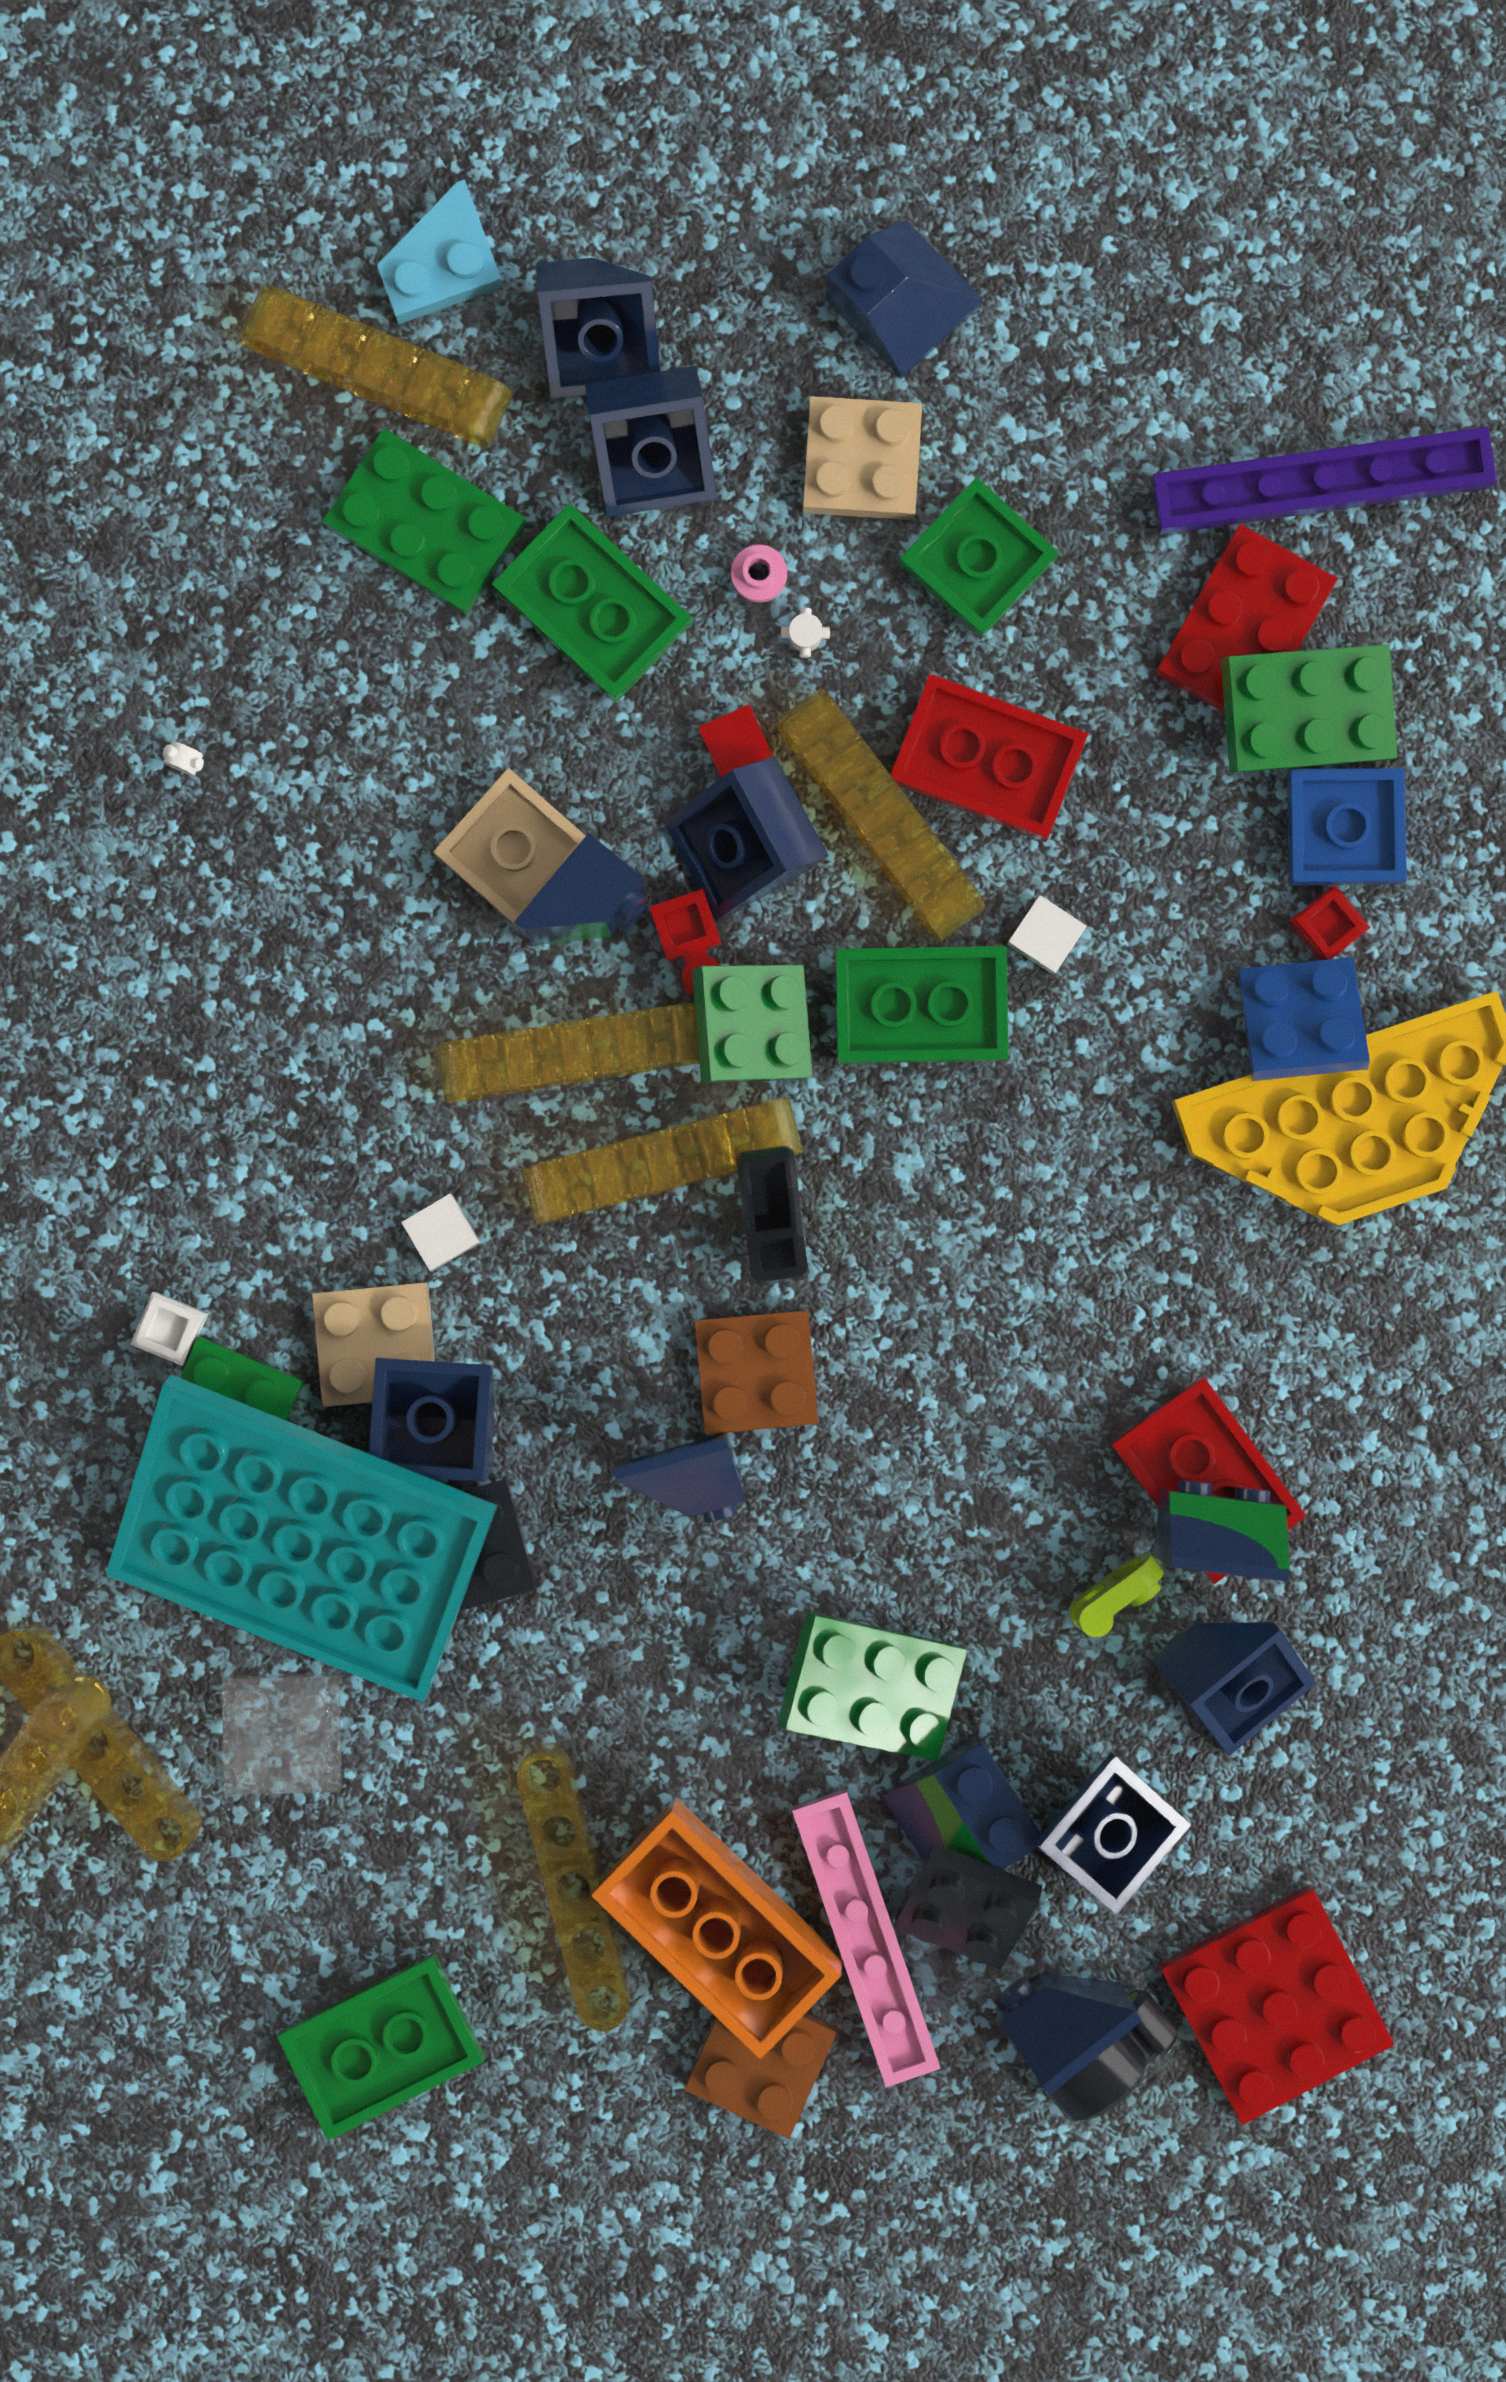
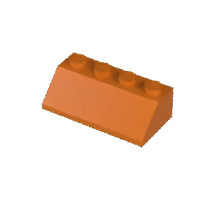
(718, 1928)

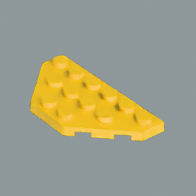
(1359, 1136)

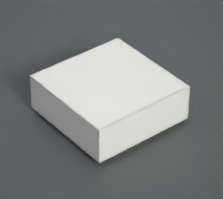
(1046, 935)
(440, 1232)
(169, 1328)

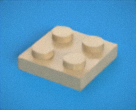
(862, 458)
(509, 845)
(364, 1326)

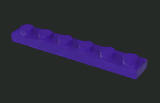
(1323, 480)

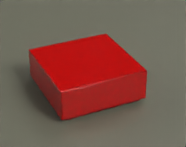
(735, 740)
(1329, 924)

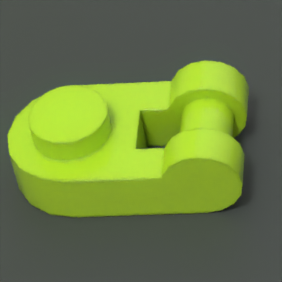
(1130, 1583)

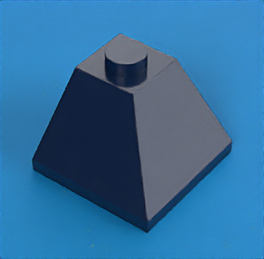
(900, 295)
(595, 323)
(688, 1478)
(1234, 1677)
(1064, 2022)

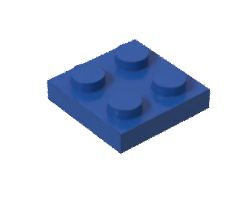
(1346, 826)
(1303, 1019)

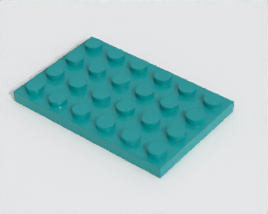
(298, 1538)

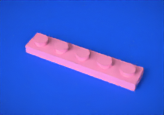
(865, 1938)

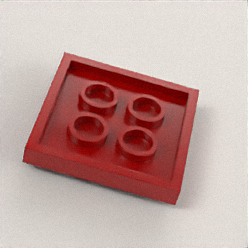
(1276, 2004)

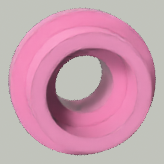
(759, 590)

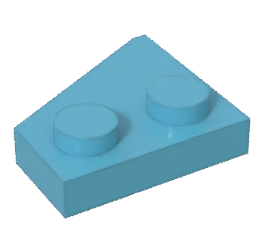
(440, 259)

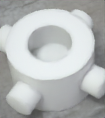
(805, 632)
(182, 758)

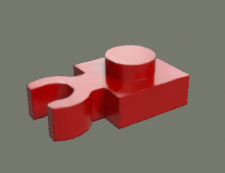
(687, 933)

